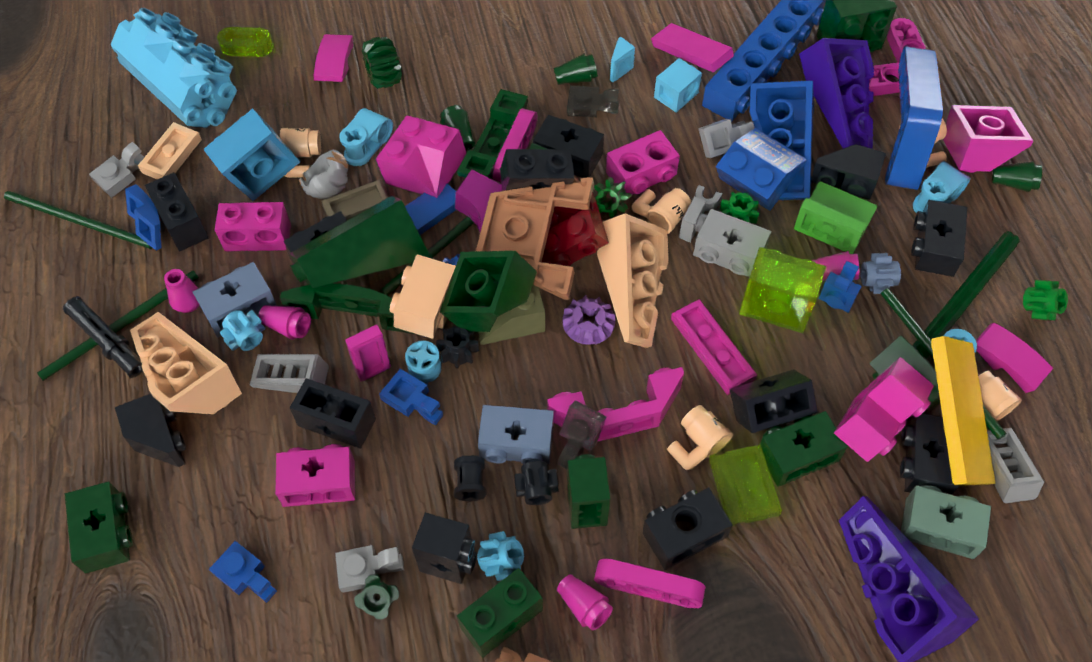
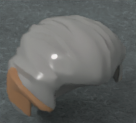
(326, 175)

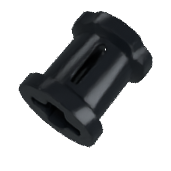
(469, 478)

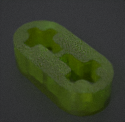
(245, 41)

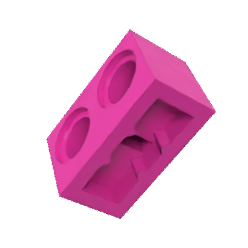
(643, 163)
(252, 226)

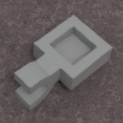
(720, 136)
(117, 174)
(695, 214)
(359, 563)

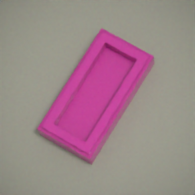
(368, 353)

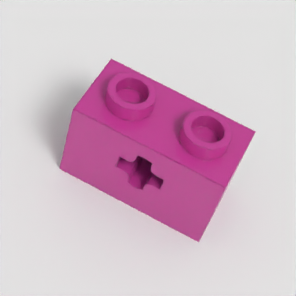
(297, 479)

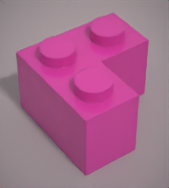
(882, 410)

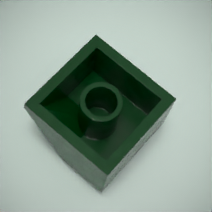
(486, 287)

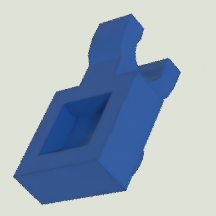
(840, 290)
(409, 393)
(241, 570)

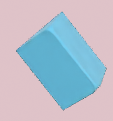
(622, 59)

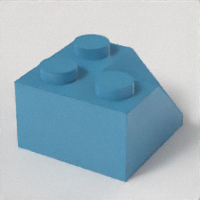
(251, 155)

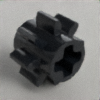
(460, 354)
(536, 483)

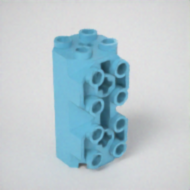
(175, 70)

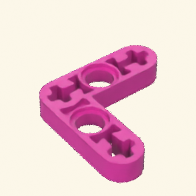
(899, 27)

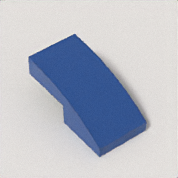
(145, 214)

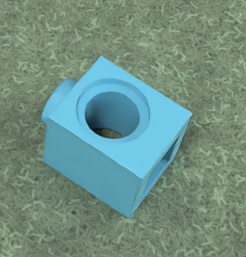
(677, 85)

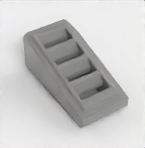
(310, 367)
(1015, 486)

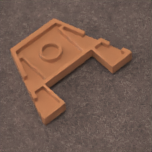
(521, 223)

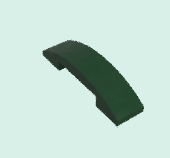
(502, 116)
(342, 298)

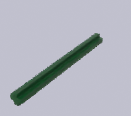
(970, 289)

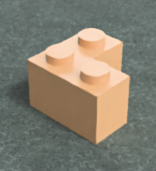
(422, 296)

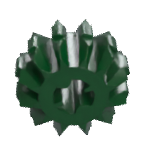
(381, 62)

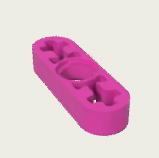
(518, 137)
(650, 583)

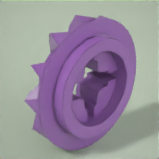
(587, 332)

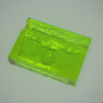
(745, 485)

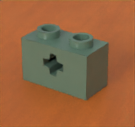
(946, 521)

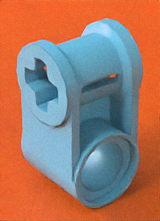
(365, 136)
(942, 185)

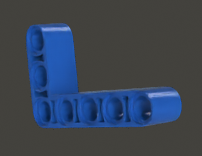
(919, 117)

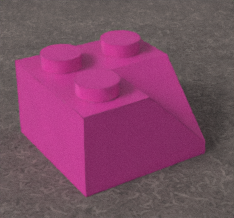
(984, 136)
(421, 156)

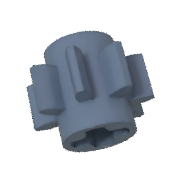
(880, 272)

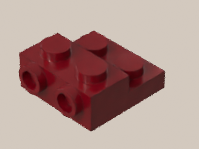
(574, 234)

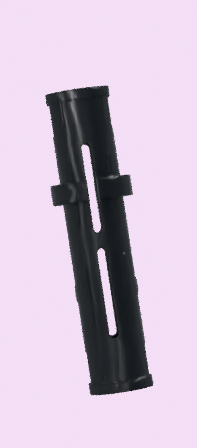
(113, 346)

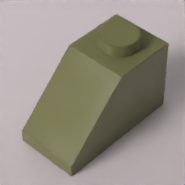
(518, 322)

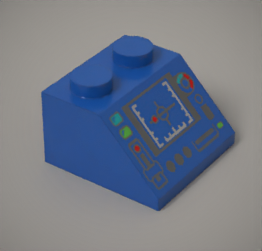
(760, 167)

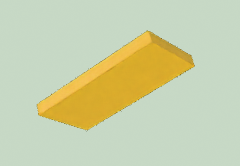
(962, 412)

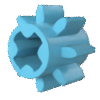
(242, 330)
(500, 555)

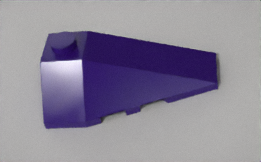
(841, 87)
(910, 597)

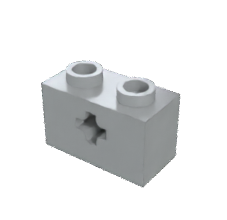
(730, 242)

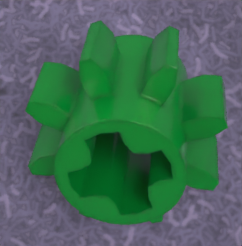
(616, 190)
(741, 207)
(1045, 300)

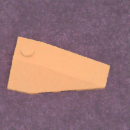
(632, 274)
(182, 370)

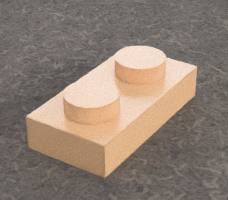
(170, 151)

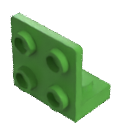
(835, 217)

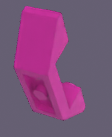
(638, 415)

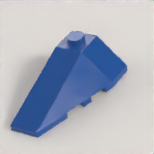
(786, 115)

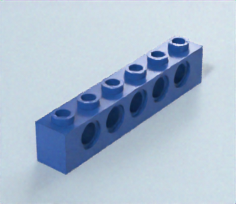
(761, 55)

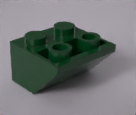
(857, 21)

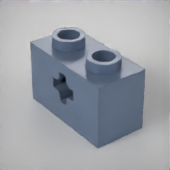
(238, 290)
(503, 423)

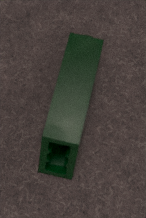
(362, 245)

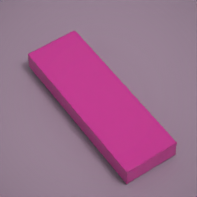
(692, 47)
(713, 346)

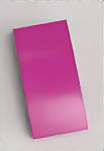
(333, 58)
(1017, 358)

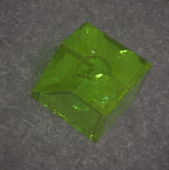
(782, 289)

